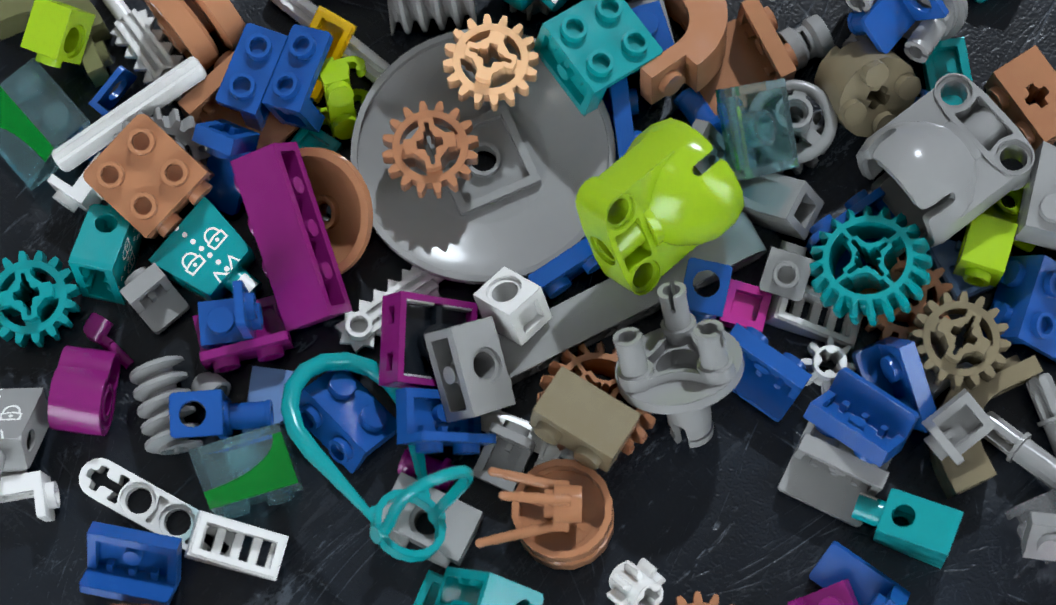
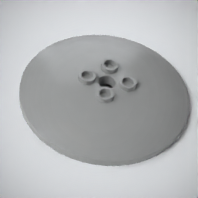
(503, 216)

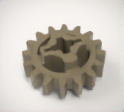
(975, 346)

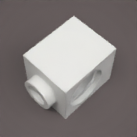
(514, 304)

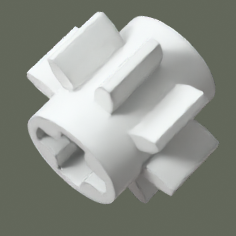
(826, 353)
(636, 584)

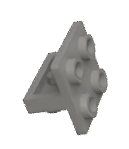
(830, 475)

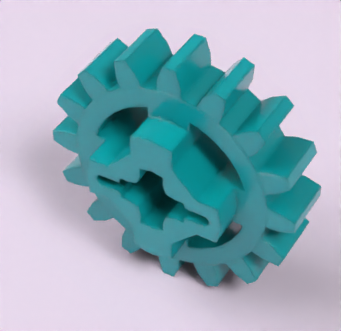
(50, 297)

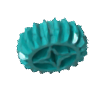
(895, 240)

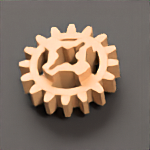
(475, 55)

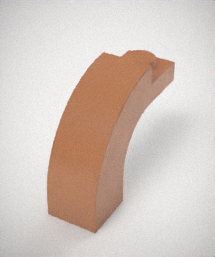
(695, 56)

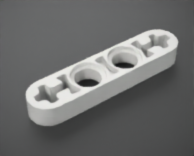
(162, 503)

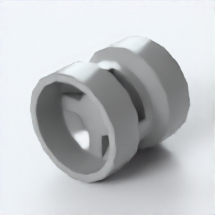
(808, 40)

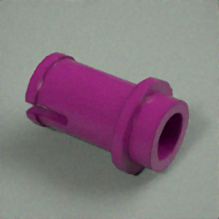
(432, 465)

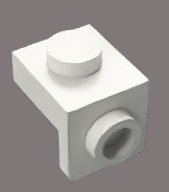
(79, 195)
(35, 485)

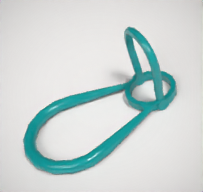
(416, 493)

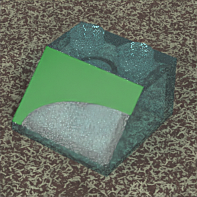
(35, 121)
(757, 128)
(247, 471)

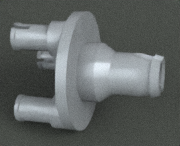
(678, 367)

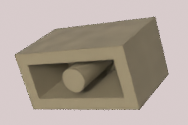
(583, 420)

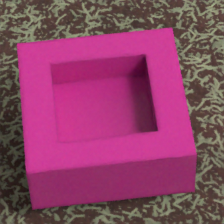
(745, 306)

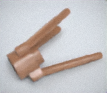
(560, 502)

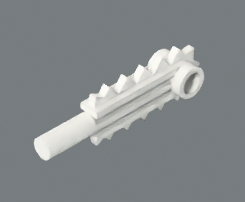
(143, 43)
(362, 326)

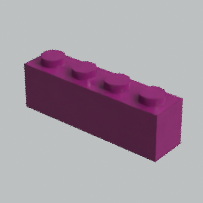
(290, 235)

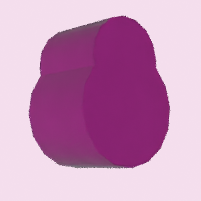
(84, 391)

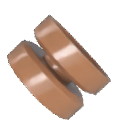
(191, 21)
(585, 539)

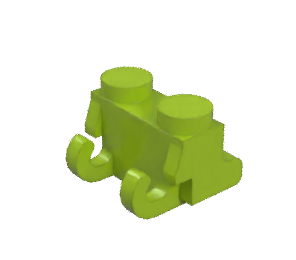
(339, 95)

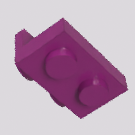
(266, 347)

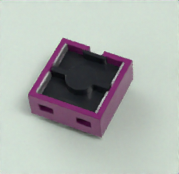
(403, 346)

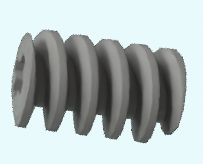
(424, 10)
(156, 383)

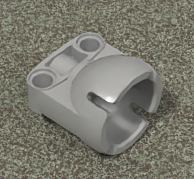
(946, 159)

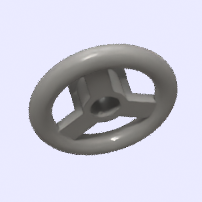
(802, 107)

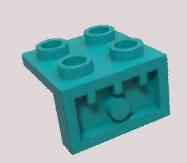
(594, 49)

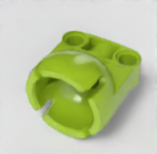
(654, 208)

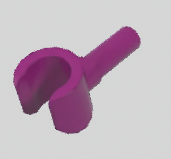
(97, 329)

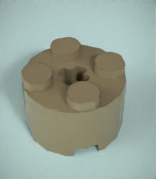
(866, 85)

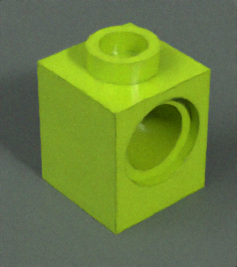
(57, 32)
(985, 250)

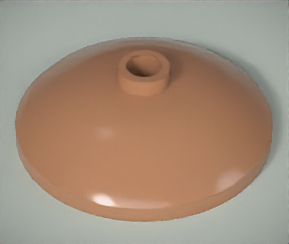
(345, 191)

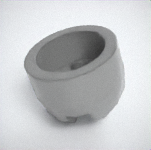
(210, 381)

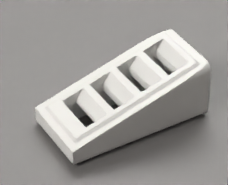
(793, 323)
(204, 520)

